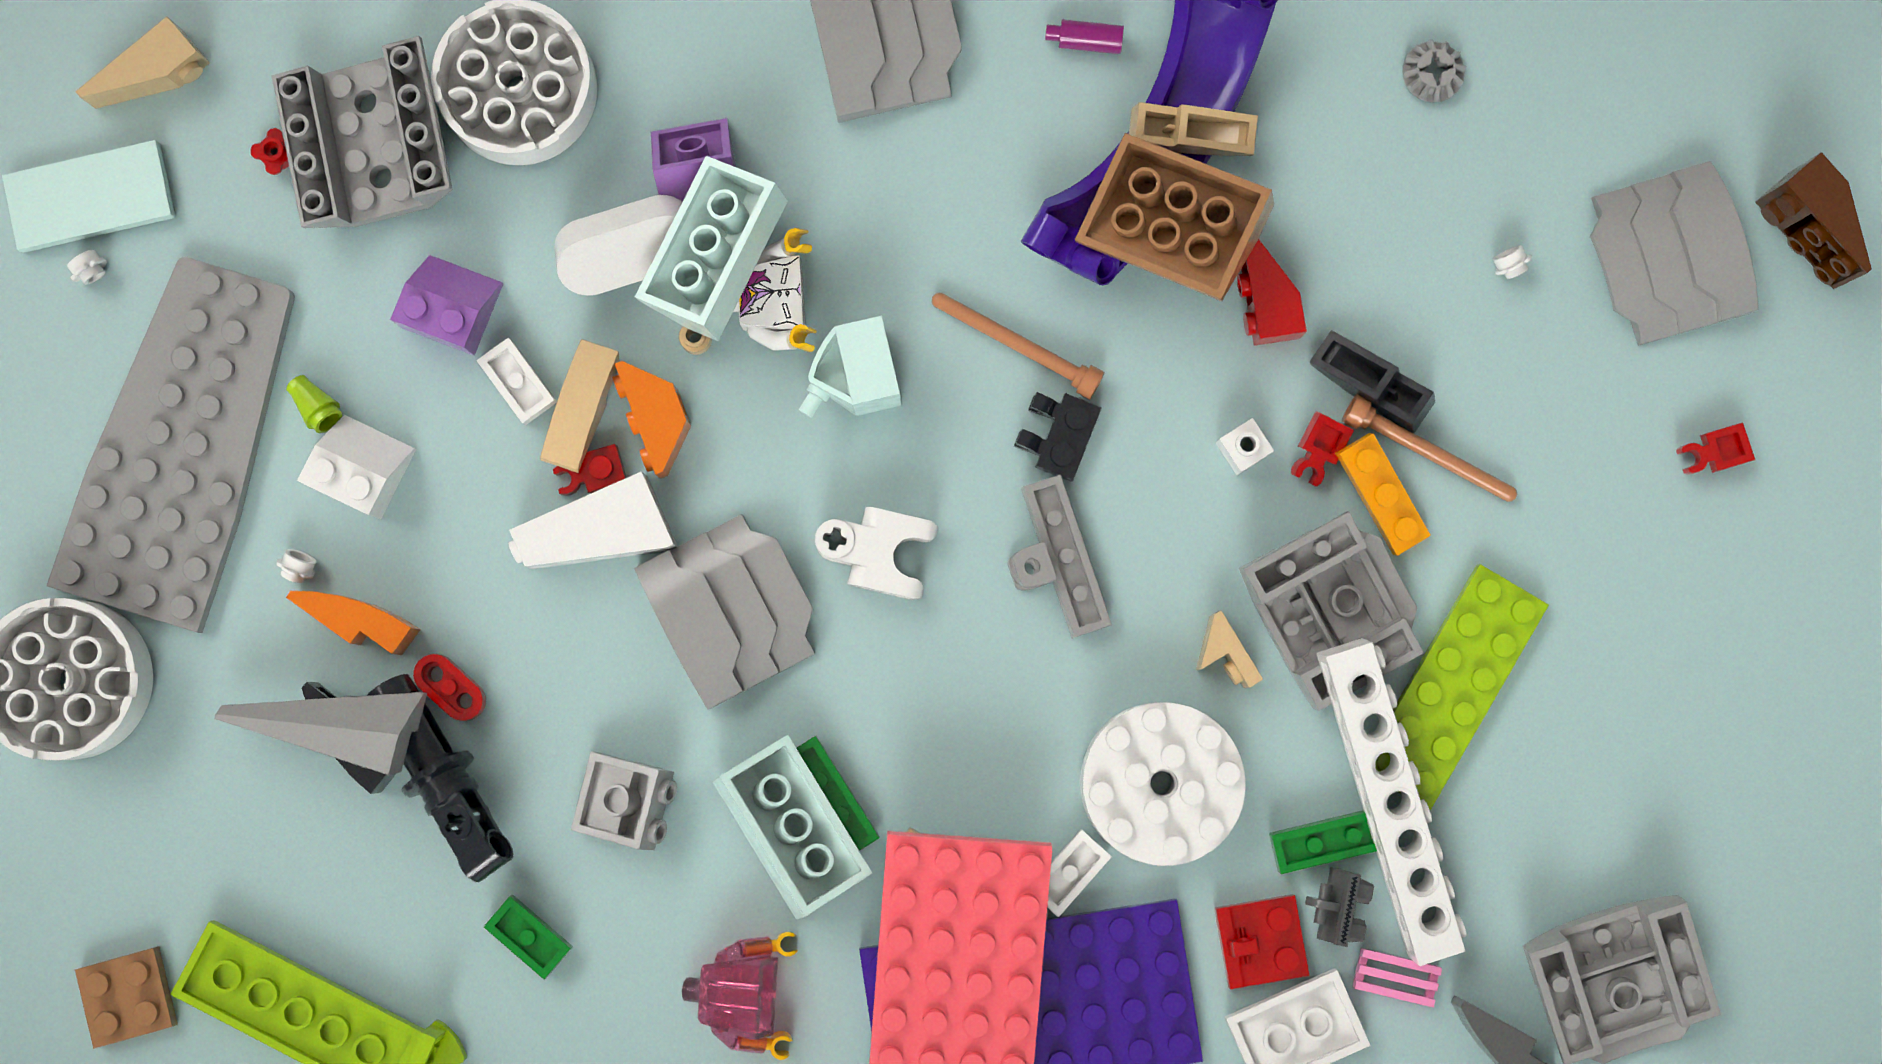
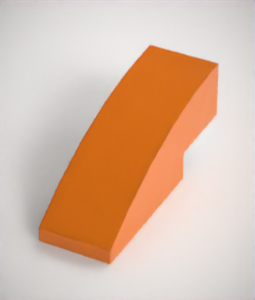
(357, 619)

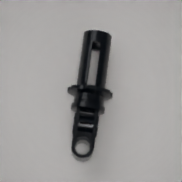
(449, 792)

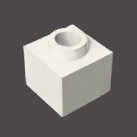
(1235, 455)

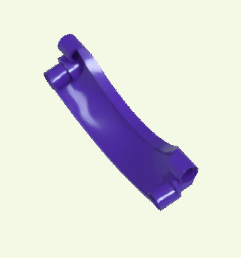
(1203, 66)

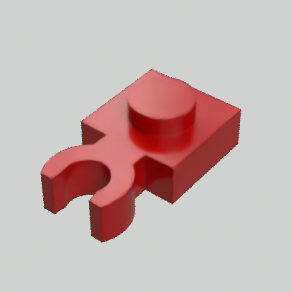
(1321, 441)
(1720, 448)
(599, 469)

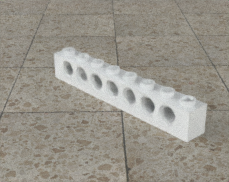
(1444, 933)

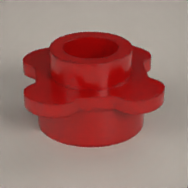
(273, 163)

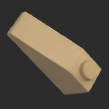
(152, 65)

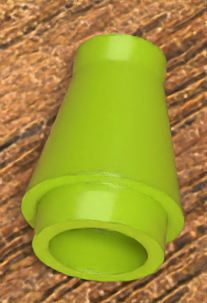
(314, 405)

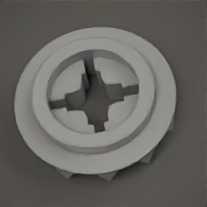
(1422, 83)

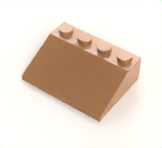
(1176, 217)

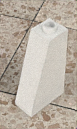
(600, 526)

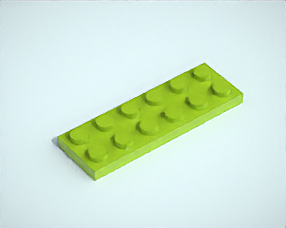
(1462, 675)
(289, 1004)

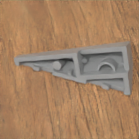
(354, 729)

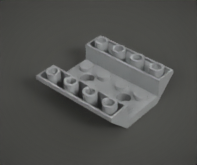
(340, 150)

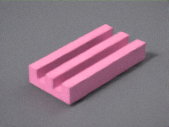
(1430, 985)

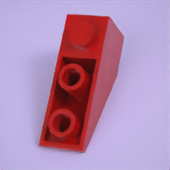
(1271, 299)

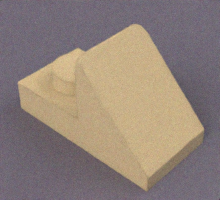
(1222, 641)

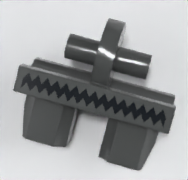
(1337, 905)

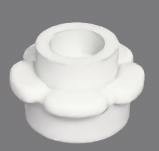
(1512, 262)
(87, 267)
(296, 566)

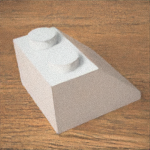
(357, 466)

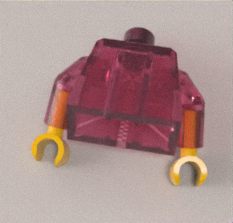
(740, 995)

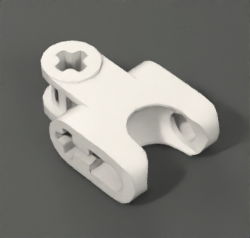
(872, 547)

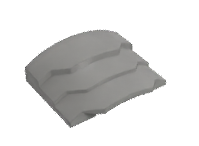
(886, 53)
(1674, 253)
(1331, 592)
(729, 609)
(1622, 979)

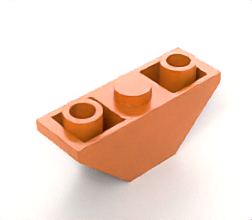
(655, 415)

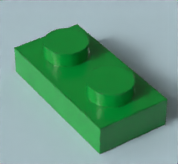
(528, 936)

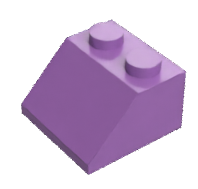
(681, 150)
(447, 304)

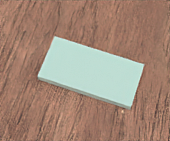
(88, 196)

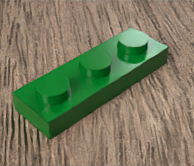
(838, 793)
(1322, 842)

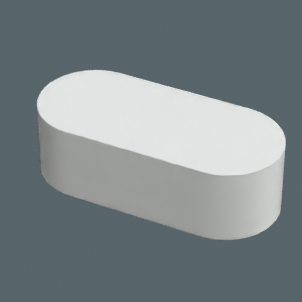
(613, 245)

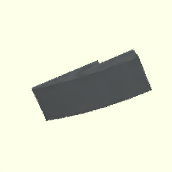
(1496, 1038)

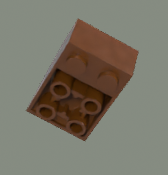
(1819, 220)

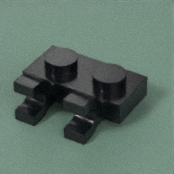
(1067, 437)

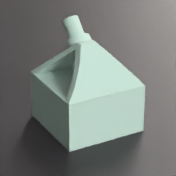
(853, 370)

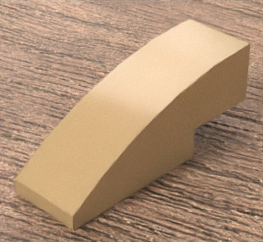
(1195, 129)
(580, 405)

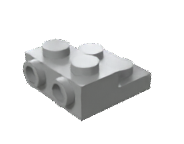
(624, 801)

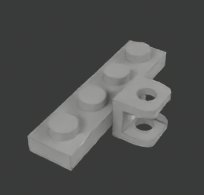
(1059, 558)

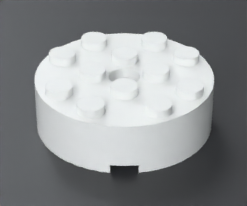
(525, 120)
(104, 685)
(1203, 792)

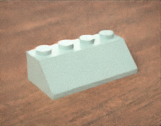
(712, 247)
(792, 827)

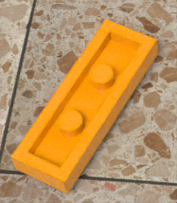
(1383, 494)

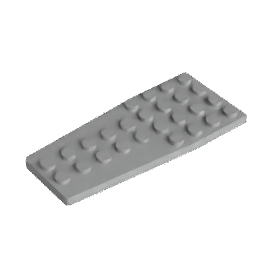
(178, 450)

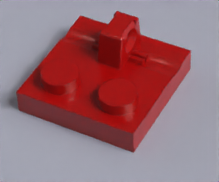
(1261, 941)

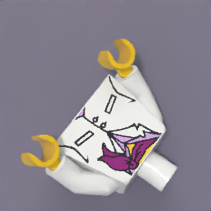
(774, 296)

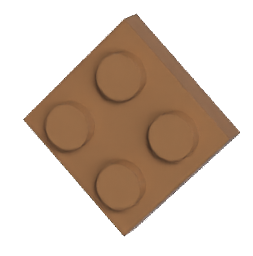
(126, 997)

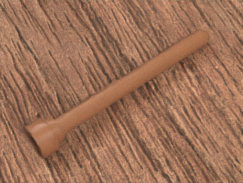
(1082, 378)
(1363, 415)

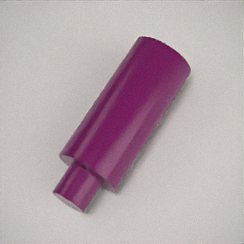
(1087, 36)

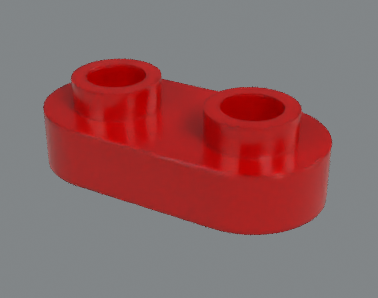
(450, 688)

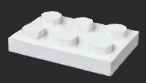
(1300, 1025)

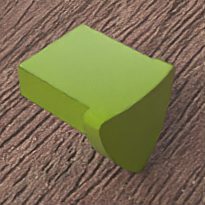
(438, 1046)

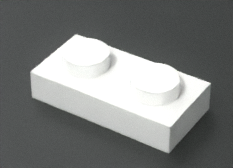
(516, 381)
(1074, 870)

